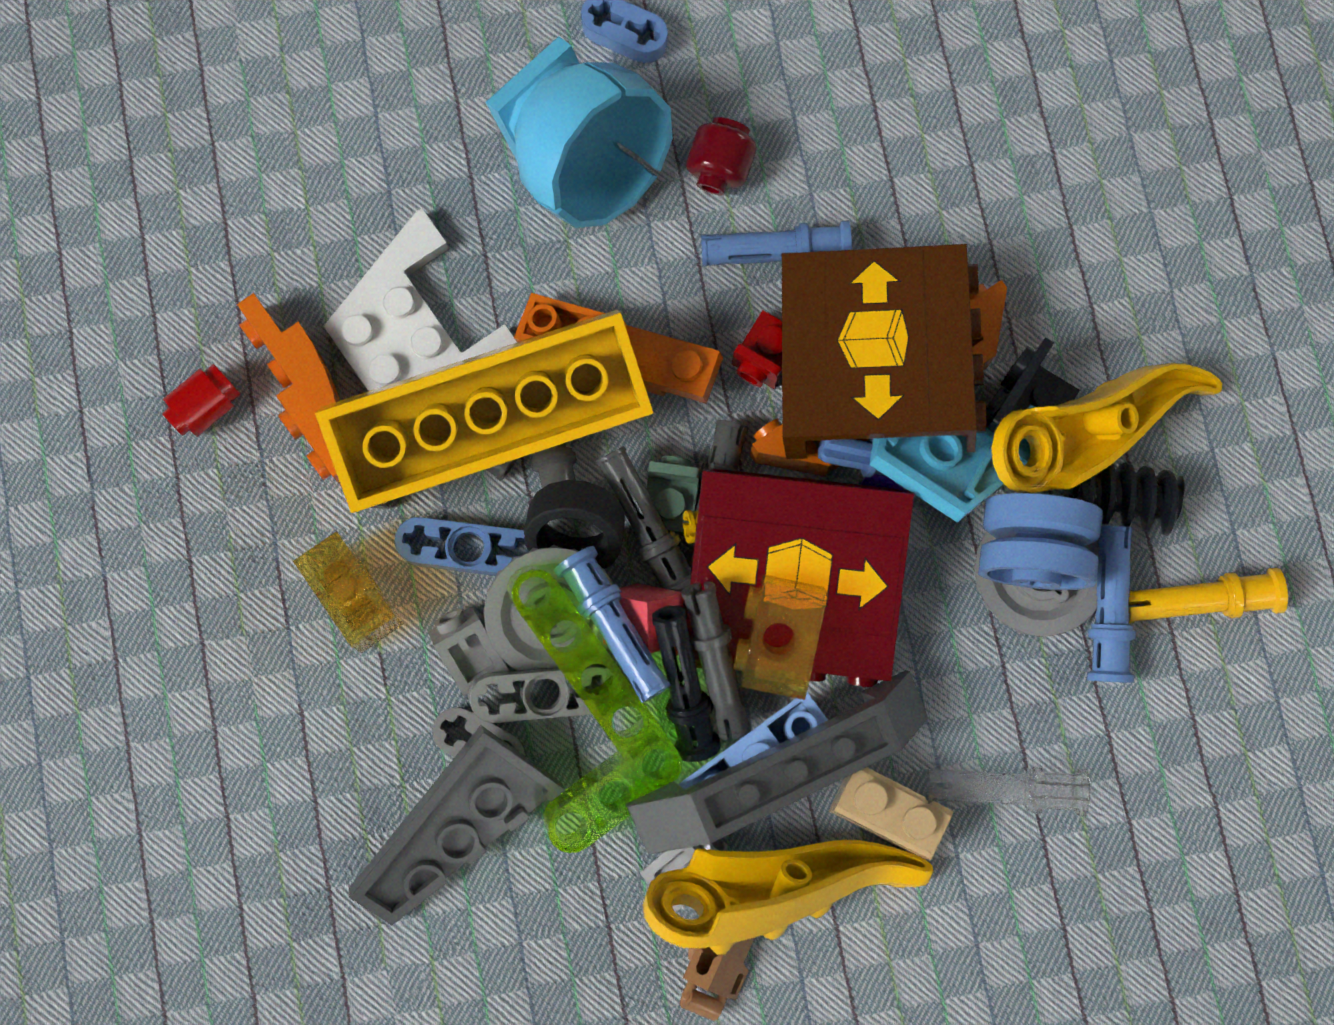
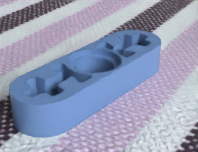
(433, 530)

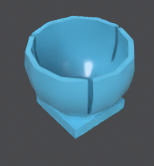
(566, 131)

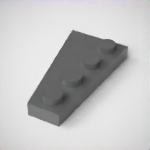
(463, 812)

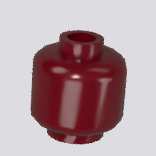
(721, 155)

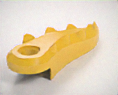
(1091, 432)
(766, 891)

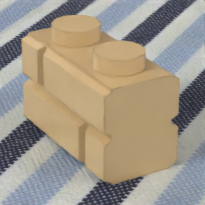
(892, 812)

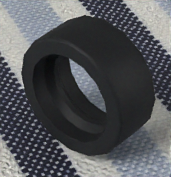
(576, 501)

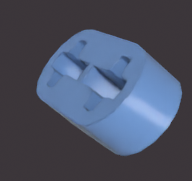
(623, 30)

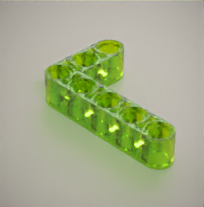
(602, 703)

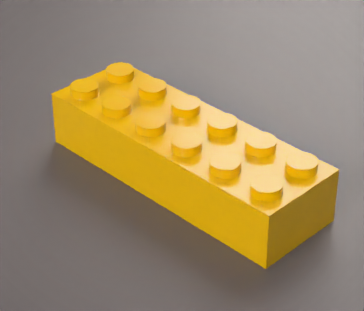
(484, 411)

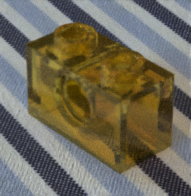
(348, 592)
(789, 667)

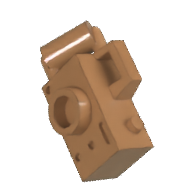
(715, 974)

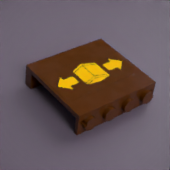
(880, 345)

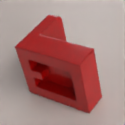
(760, 353)

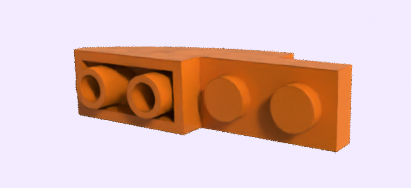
(663, 361)
(302, 366)

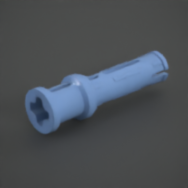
(769, 246)
(601, 603)
(1112, 629)

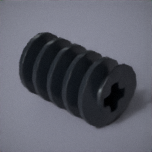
(1134, 494)

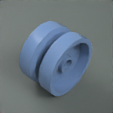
(1040, 541)

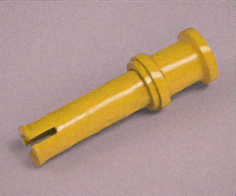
(1229, 595)

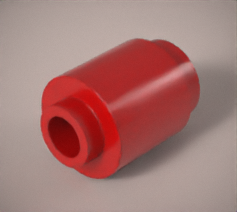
(200, 401)

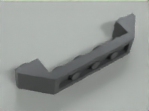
(783, 774)

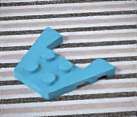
(942, 469)

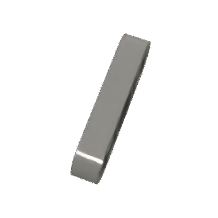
(506, 708)

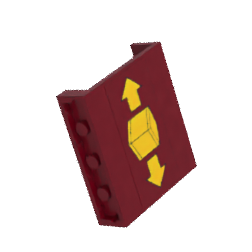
(816, 535)

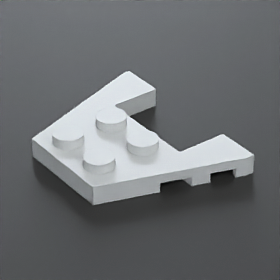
(386, 323)

